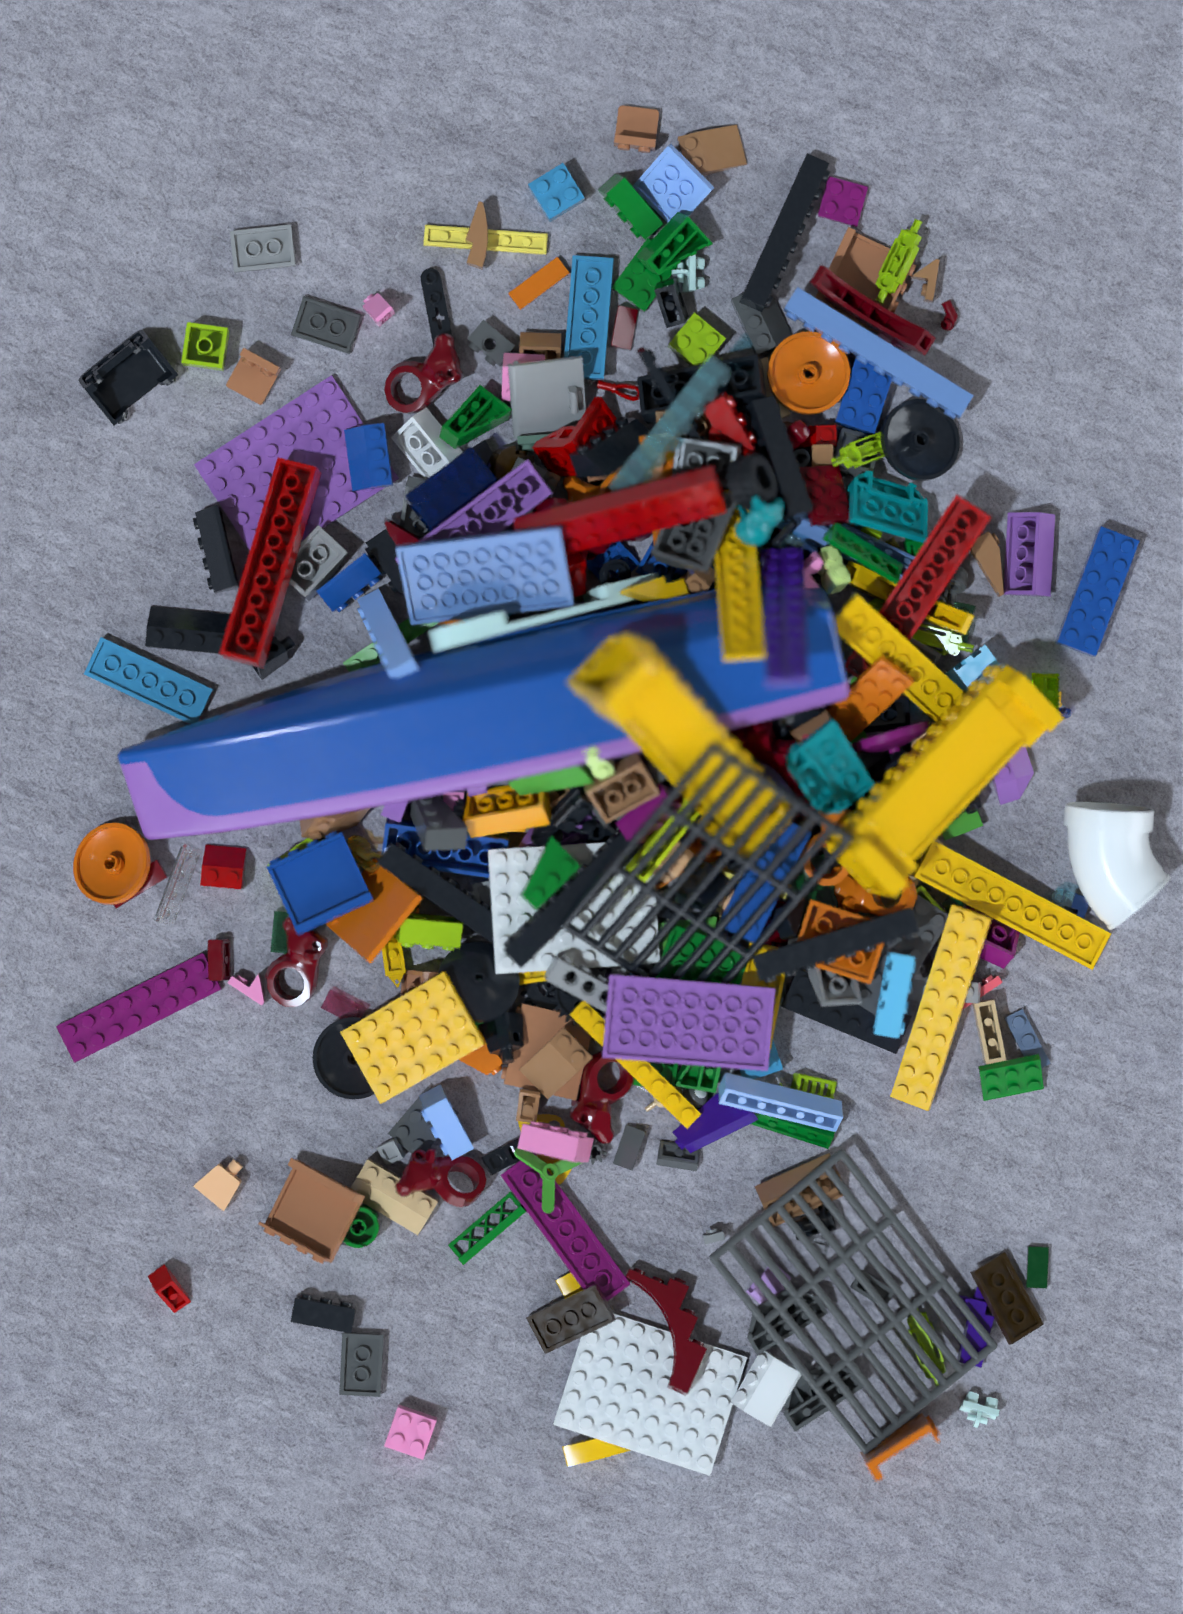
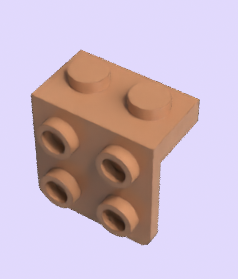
(636, 129)

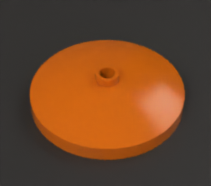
(811, 354)
(111, 863)

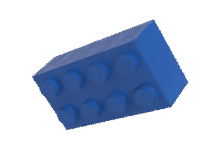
(863, 399)

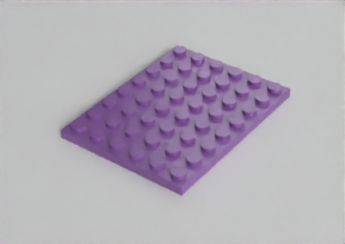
(301, 431)

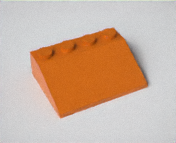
(824, 918)

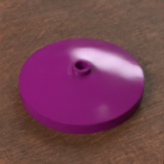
(892, 740)

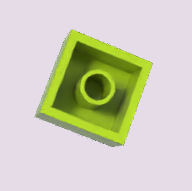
(696, 341)
(205, 346)

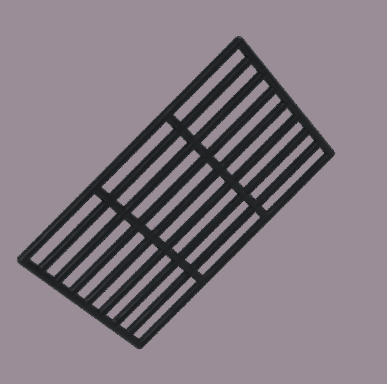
(729, 852)

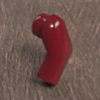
(950, 317)

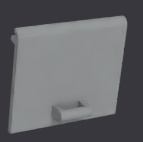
(546, 395)

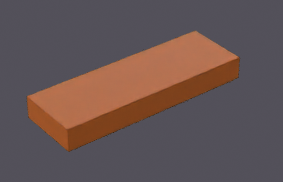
(538, 283)

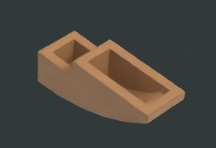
(478, 238)

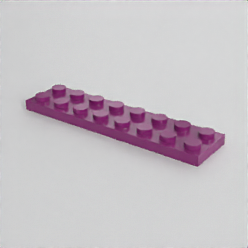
(137, 1008)
(566, 1232)

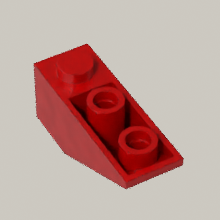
(724, 417)

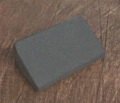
(629, 1147)
(672, 1156)

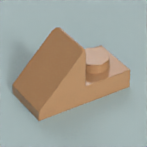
(928, 274)
(821, 455)
(528, 1105)

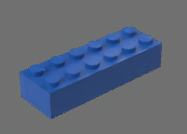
(1097, 591)
(467, 861)
(766, 887)

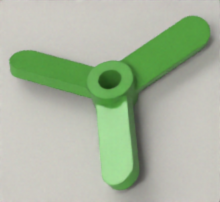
(541, 1167)

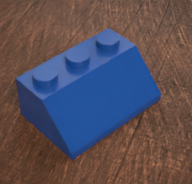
(368, 457)
(349, 583)

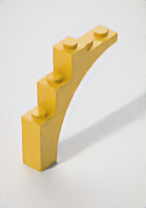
(881, 588)

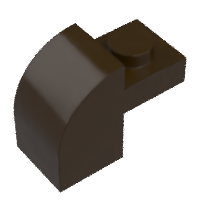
(503, 460)

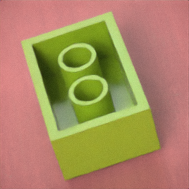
(430, 931)

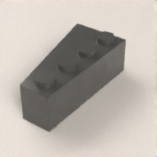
(437, 824)

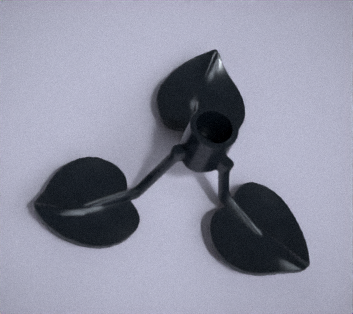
(596, 832)

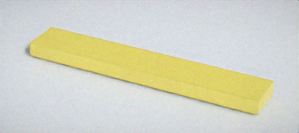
(497, 240)

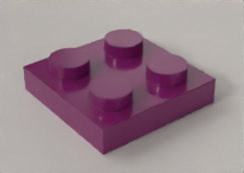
(842, 201)

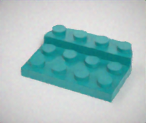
(888, 507)
(828, 770)

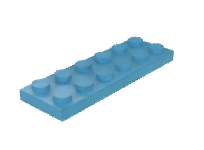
(589, 313)
(148, 681)

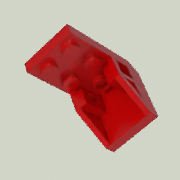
(557, 446)

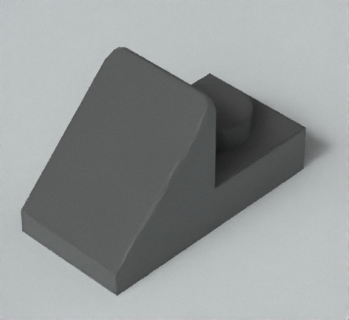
(884, 1291)

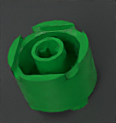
(365, 1236)

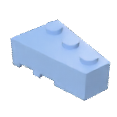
(445, 1123)

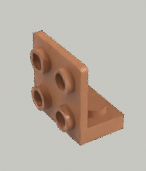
(253, 377)

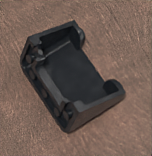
(126, 376)

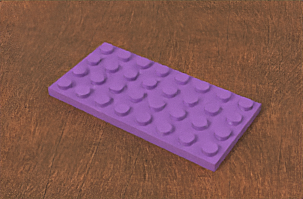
(688, 1022)

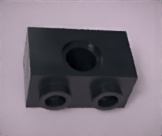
(671, 303)

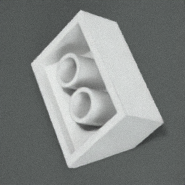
(422, 444)
(766, 1387)

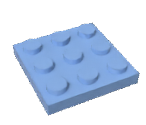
(673, 185)

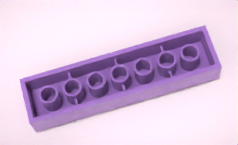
(495, 507)

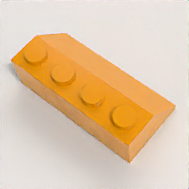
(505, 811)

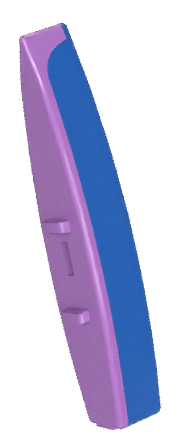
(453, 724)

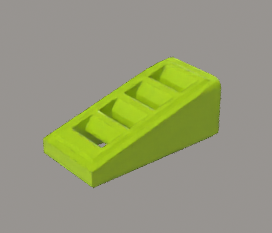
(796, 1082)

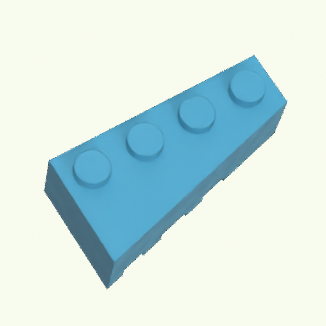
(971, 667)
(893, 995)

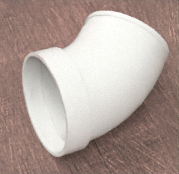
(1113, 857)

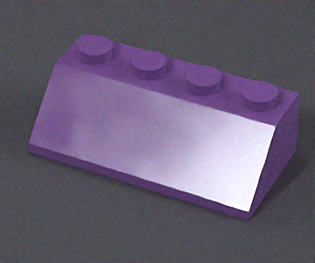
(1029, 554)

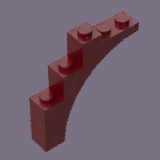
(870, 313)
(760, 742)
(681, 1323)

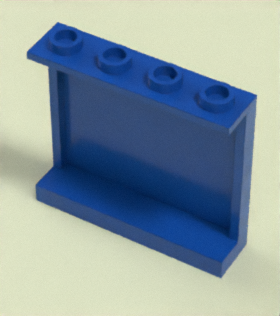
(319, 883)

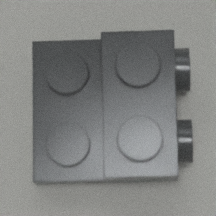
(845, 437)

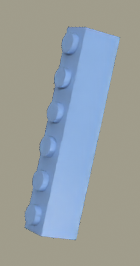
(386, 634)
(780, 1102)

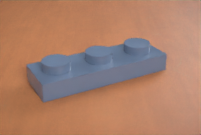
(1025, 1036)

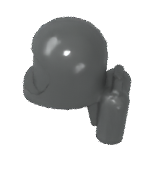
(955, 586)

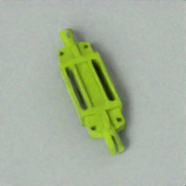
(898, 261)
(852, 455)
(950, 643)
(927, 1345)

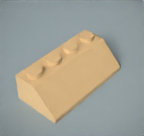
(379, 1191)

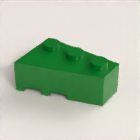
(630, 206)
(673, 244)
(474, 417)
(549, 873)
(698, 1077)

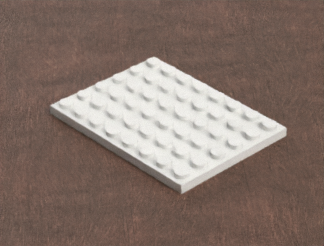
(507, 876)
(623, 1396)

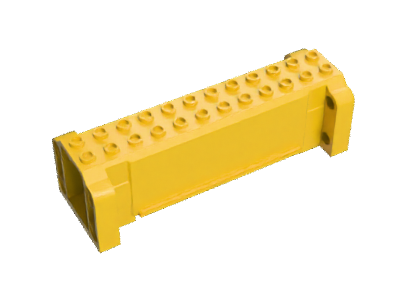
(672, 728)
(941, 777)

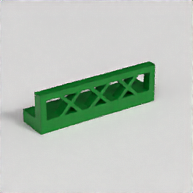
(864, 552)
(795, 1130)
(490, 1235)

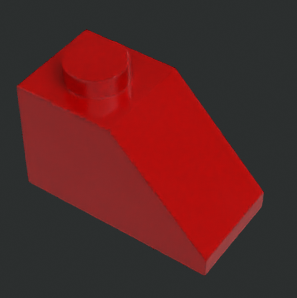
(820, 436)
(169, 1288)

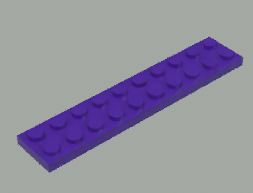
(784, 617)

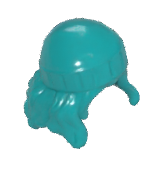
(757, 525)

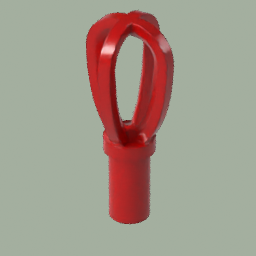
(613, 388)

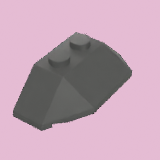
(761, 1340)
(805, 1405)

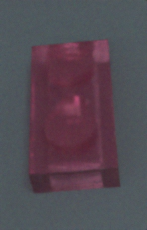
(342, 1006)

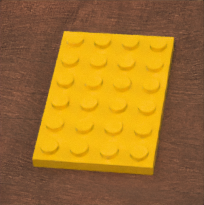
(413, 1037)

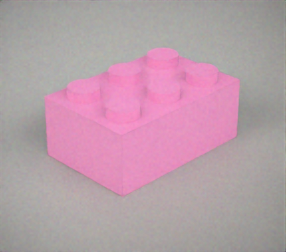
(555, 1141)

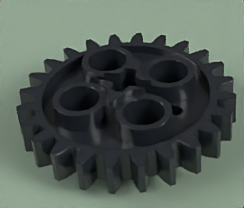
(565, 1002)

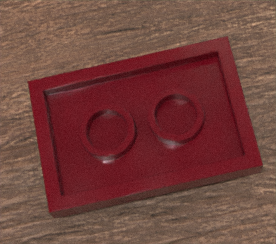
(827, 495)

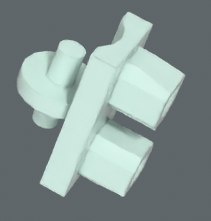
(687, 273)
(988, 1410)

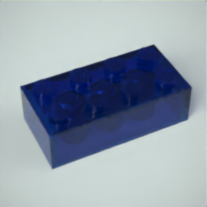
(450, 489)

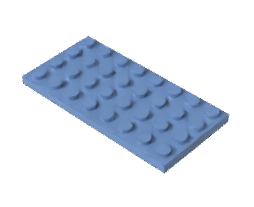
(485, 575)

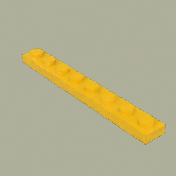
(640, 1070)

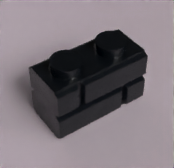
(571, 809)

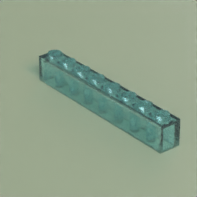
(671, 425)

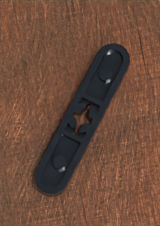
(435, 298)

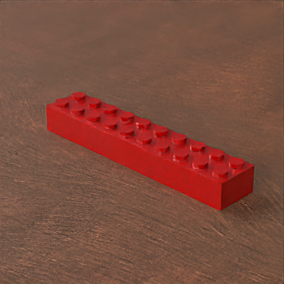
(632, 510)
(270, 562)
(929, 572)

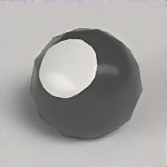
(696, 1097)

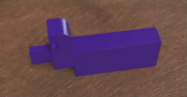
(978, 1307)

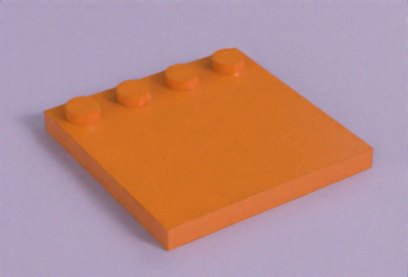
(374, 924)

